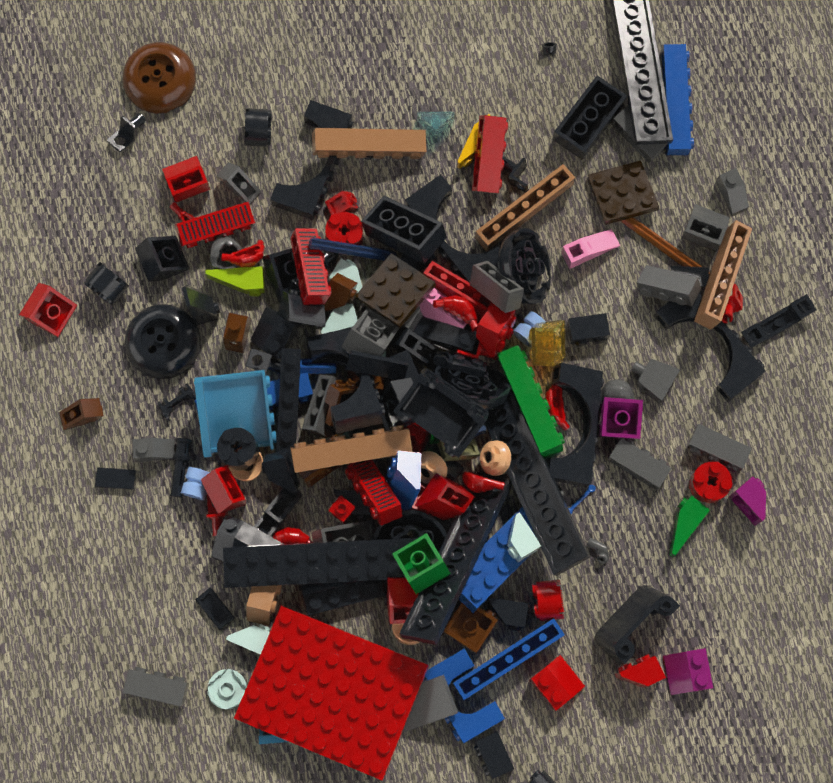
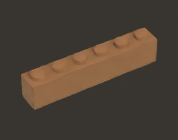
(368, 142)
(524, 207)
(723, 275)
(350, 450)

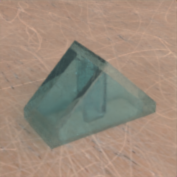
(435, 122)

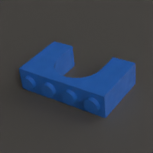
(465, 725)

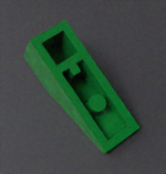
(687, 520)

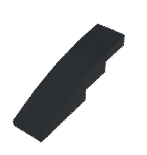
(278, 511)

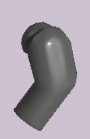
(600, 550)

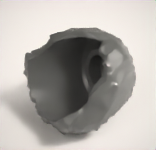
(223, 245)
(617, 389)

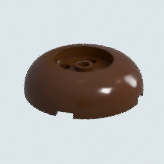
(149, 95)

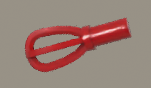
(181, 214)

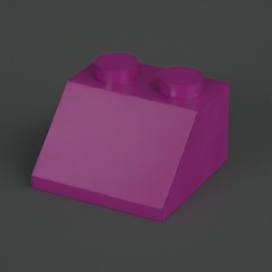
(621, 418)
(751, 500)
(688, 671)

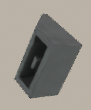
(706, 227)

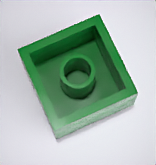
(421, 563)

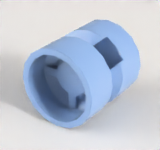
(523, 329)
(194, 487)

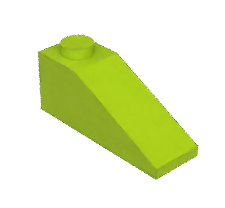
(245, 280)

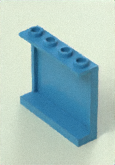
(234, 402)

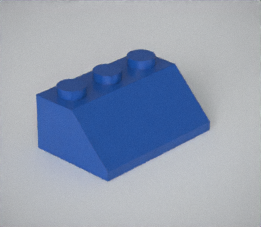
(405, 477)

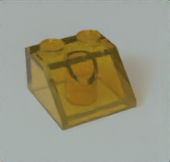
(547, 343)

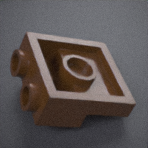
(339, 393)
(471, 628)

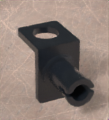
(127, 131)
(515, 171)
(265, 362)

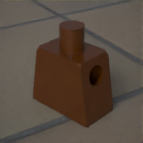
(236, 331)

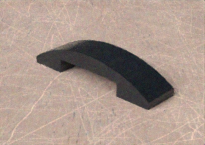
(779, 321)

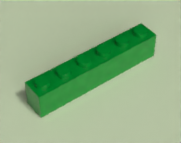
(530, 401)

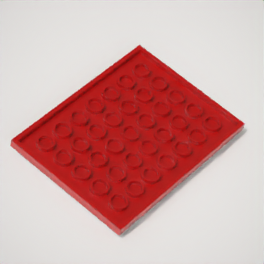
(331, 692)

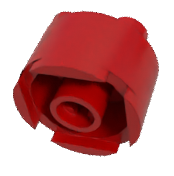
(345, 222)
(710, 493)
(549, 600)

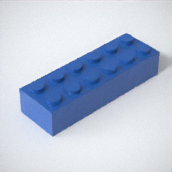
(492, 567)

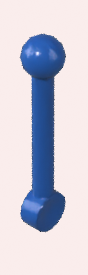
(591, 488)

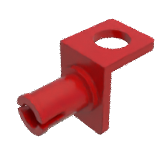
(734, 304)
(479, 350)
(217, 519)

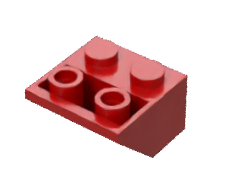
(186, 179)
(495, 329)
(223, 490)
(444, 498)
(400, 599)
(642, 674)

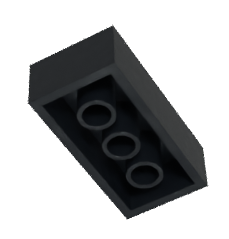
(589, 117)
(404, 229)

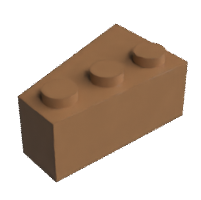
(262, 603)

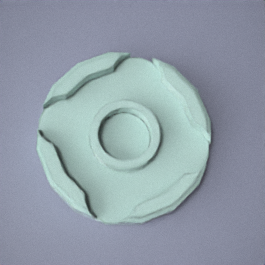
(231, 692)

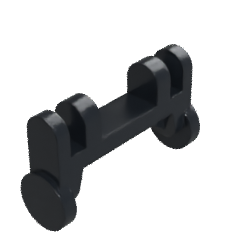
(167, 408)

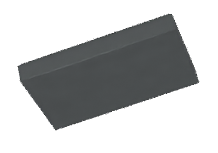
(431, 704)

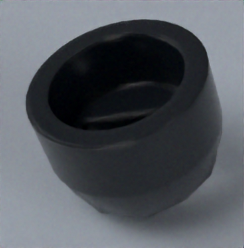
(549, 48)

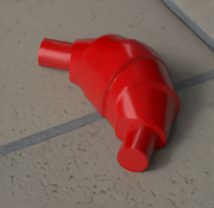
(246, 257)
(460, 308)
(556, 405)
(479, 483)
(291, 536)

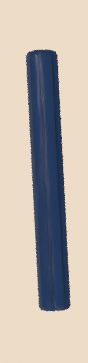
(349, 249)

